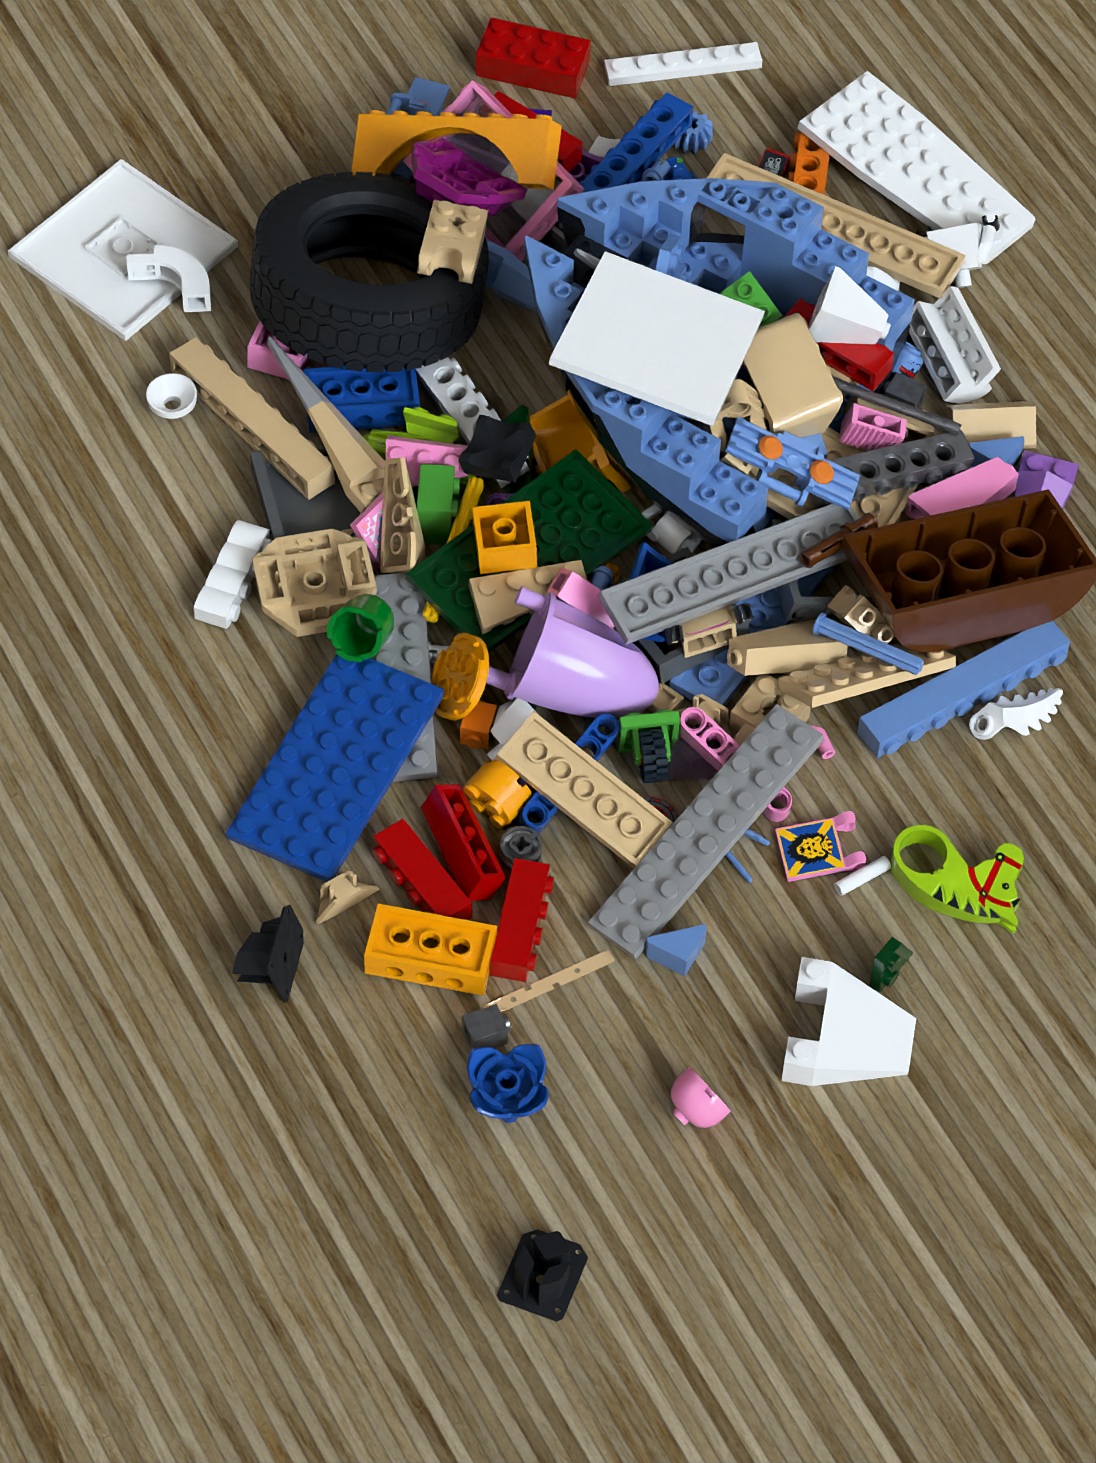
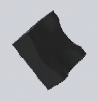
(497, 449)

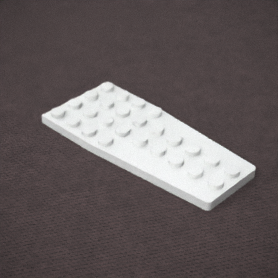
(912, 161)

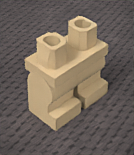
(860, 615)

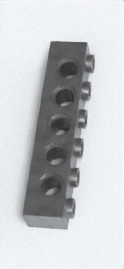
(901, 461)

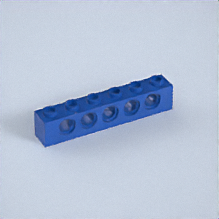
(642, 145)

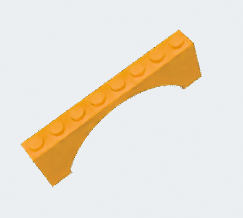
(527, 143)

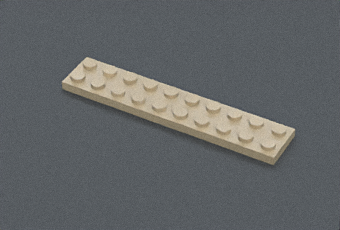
(890, 247)

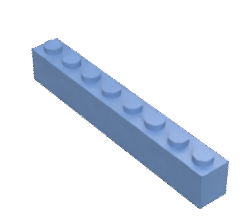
(962, 688)

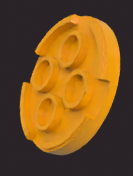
(462, 675)

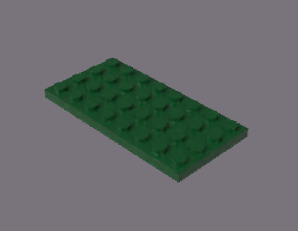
(573, 518)

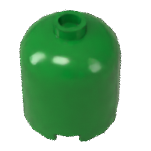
(361, 627)

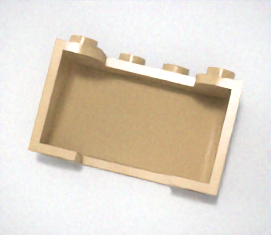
(792, 378)

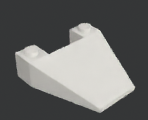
(859, 1035)

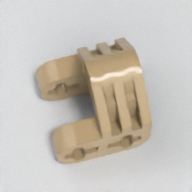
(740, 402)

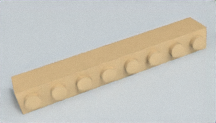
(254, 418)

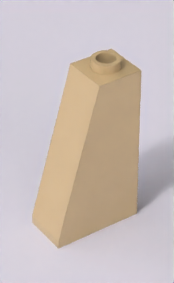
(783, 650)

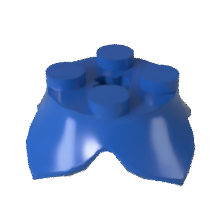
(521, 1067)

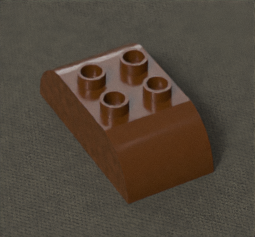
(973, 571)

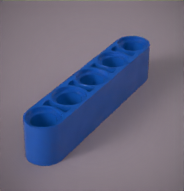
(590, 739)

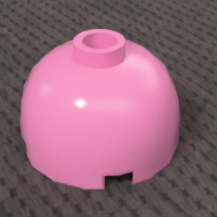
(696, 1101)

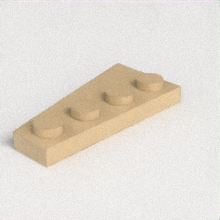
(496, 593)

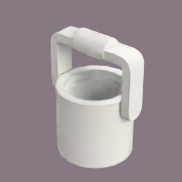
(669, 532)

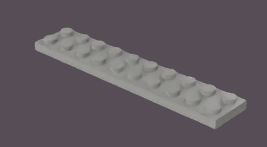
(722, 575)
(706, 831)

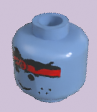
(908, 361)

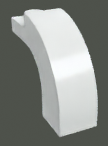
(178, 268)

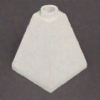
(847, 313)

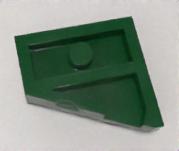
(888, 963)

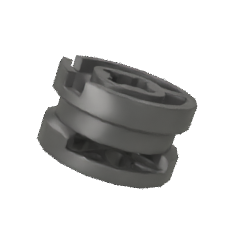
(520, 843)

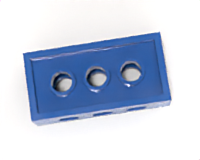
(367, 397)

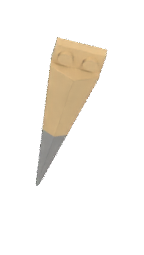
(353, 458)

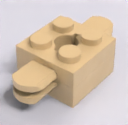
(757, 704)

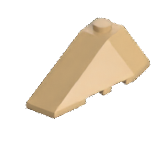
(401, 530)

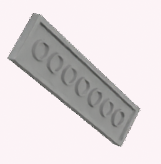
(409, 652)

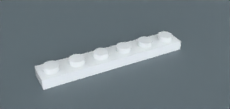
(682, 63)

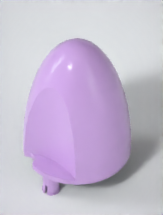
(575, 663)

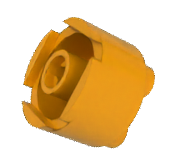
(497, 793)

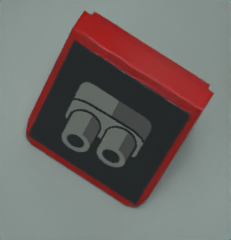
(775, 162)

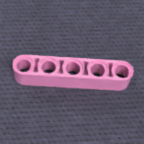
(718, 757)

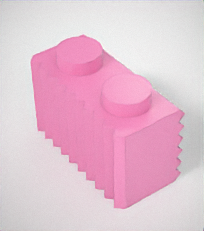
(871, 428)

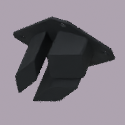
(262, 954)
(547, 1256)

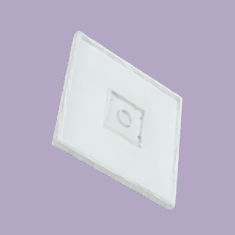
(88, 239)
(657, 338)

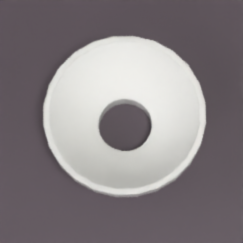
(169, 388)

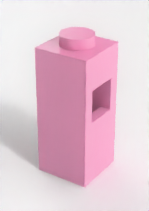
(579, 594)

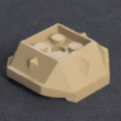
(296, 563)

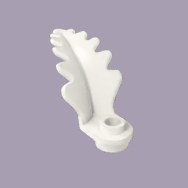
(1015, 714)

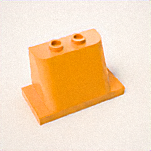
(560, 431)

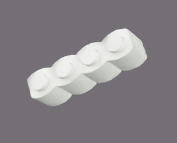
(231, 575)

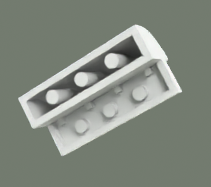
(953, 348)

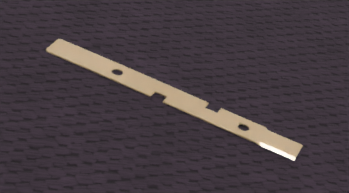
(545, 984)

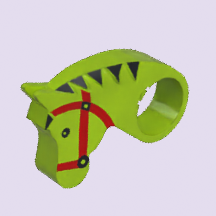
(958, 890)

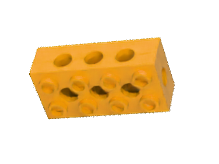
(430, 949)

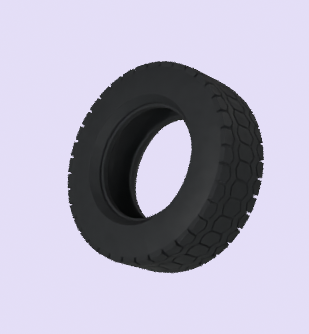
(349, 319)

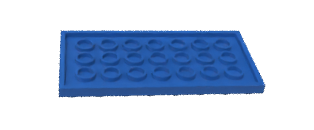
(335, 765)

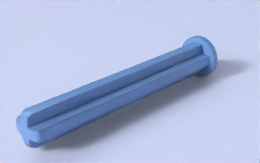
(867, 644)

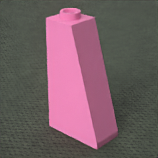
(975, 486)

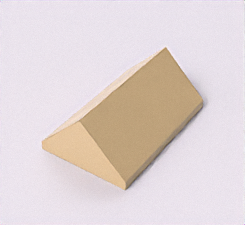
(996, 421)

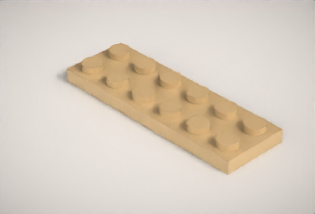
(857, 676)
(584, 789)

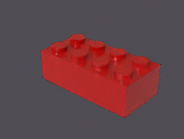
(533, 57)

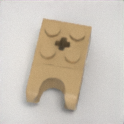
(453, 239)

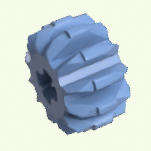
(697, 135)

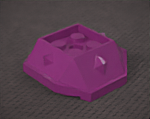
(452, 175)

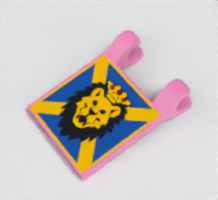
(815, 849)

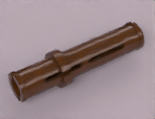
(816, 553)

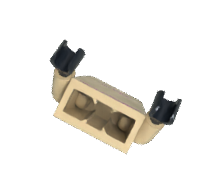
(709, 630)

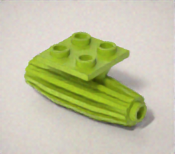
(420, 426)

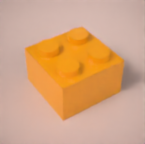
(505, 537)

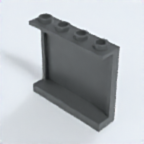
(290, 512)

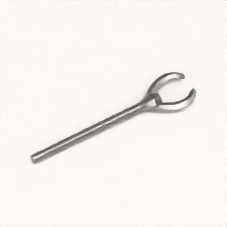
(897, 406)

